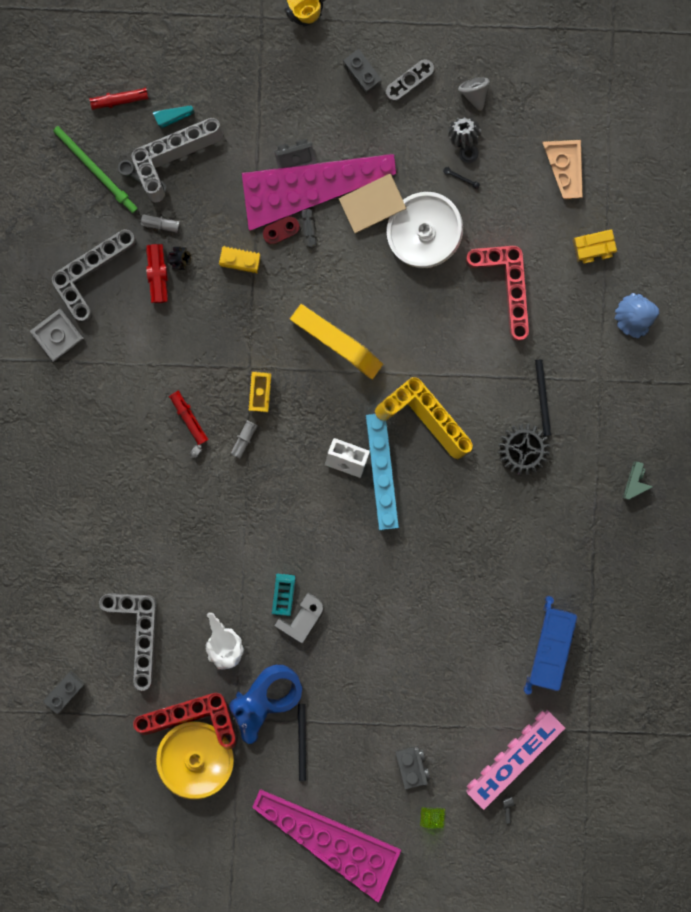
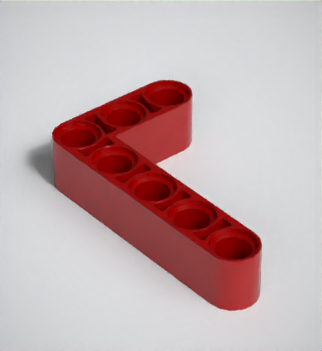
(190, 715)

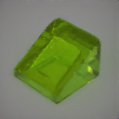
(432, 817)

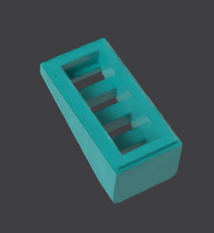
(170, 116)
(285, 579)

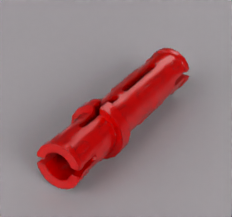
(118, 98)
(188, 417)

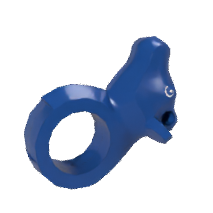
(252, 708)

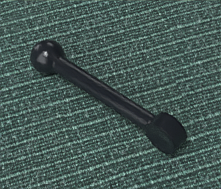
(447, 171)

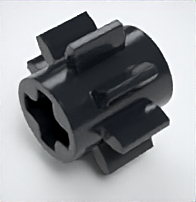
(179, 258)

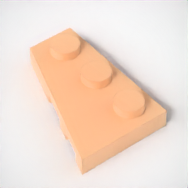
(567, 166)

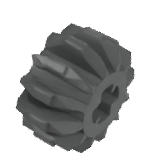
(464, 132)

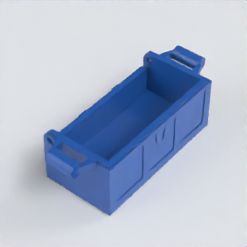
(552, 648)

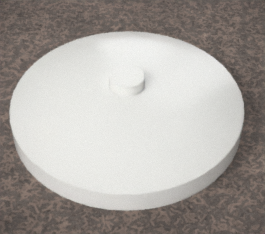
(426, 230)

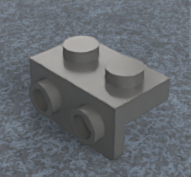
(295, 155)

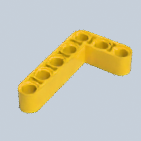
(337, 341)
(439, 427)

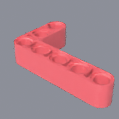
(511, 283)

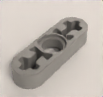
(401, 93)

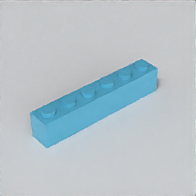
(382, 472)

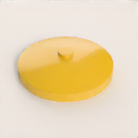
(193, 761)

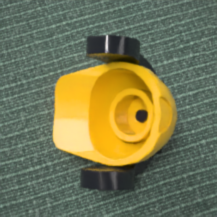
(304, 11)

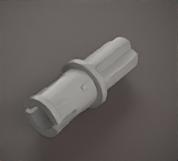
(160, 223)
(243, 439)

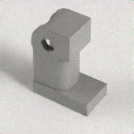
(304, 620)

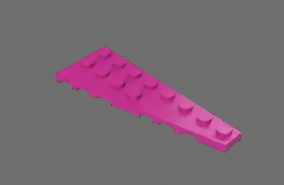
(288, 190)
(350, 852)

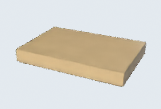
(372, 203)

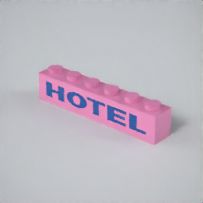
(515, 759)

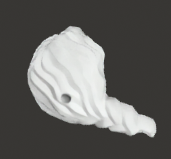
(224, 645)

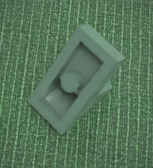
(633, 486)

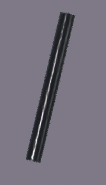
(543, 397)
(302, 741)

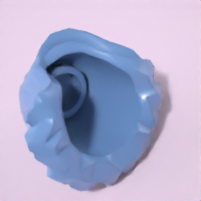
(636, 315)

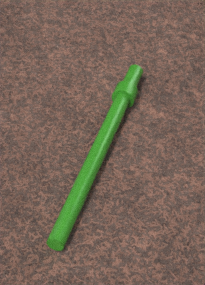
(120, 195)

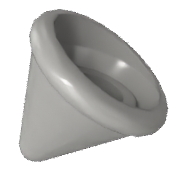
(475, 91)

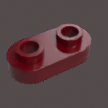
(281, 231)

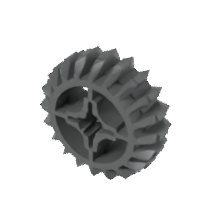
(540, 452)

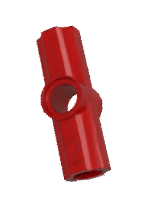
(157, 273)

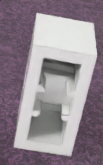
(347, 457)

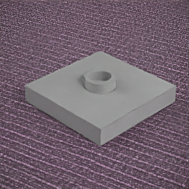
(56, 335)

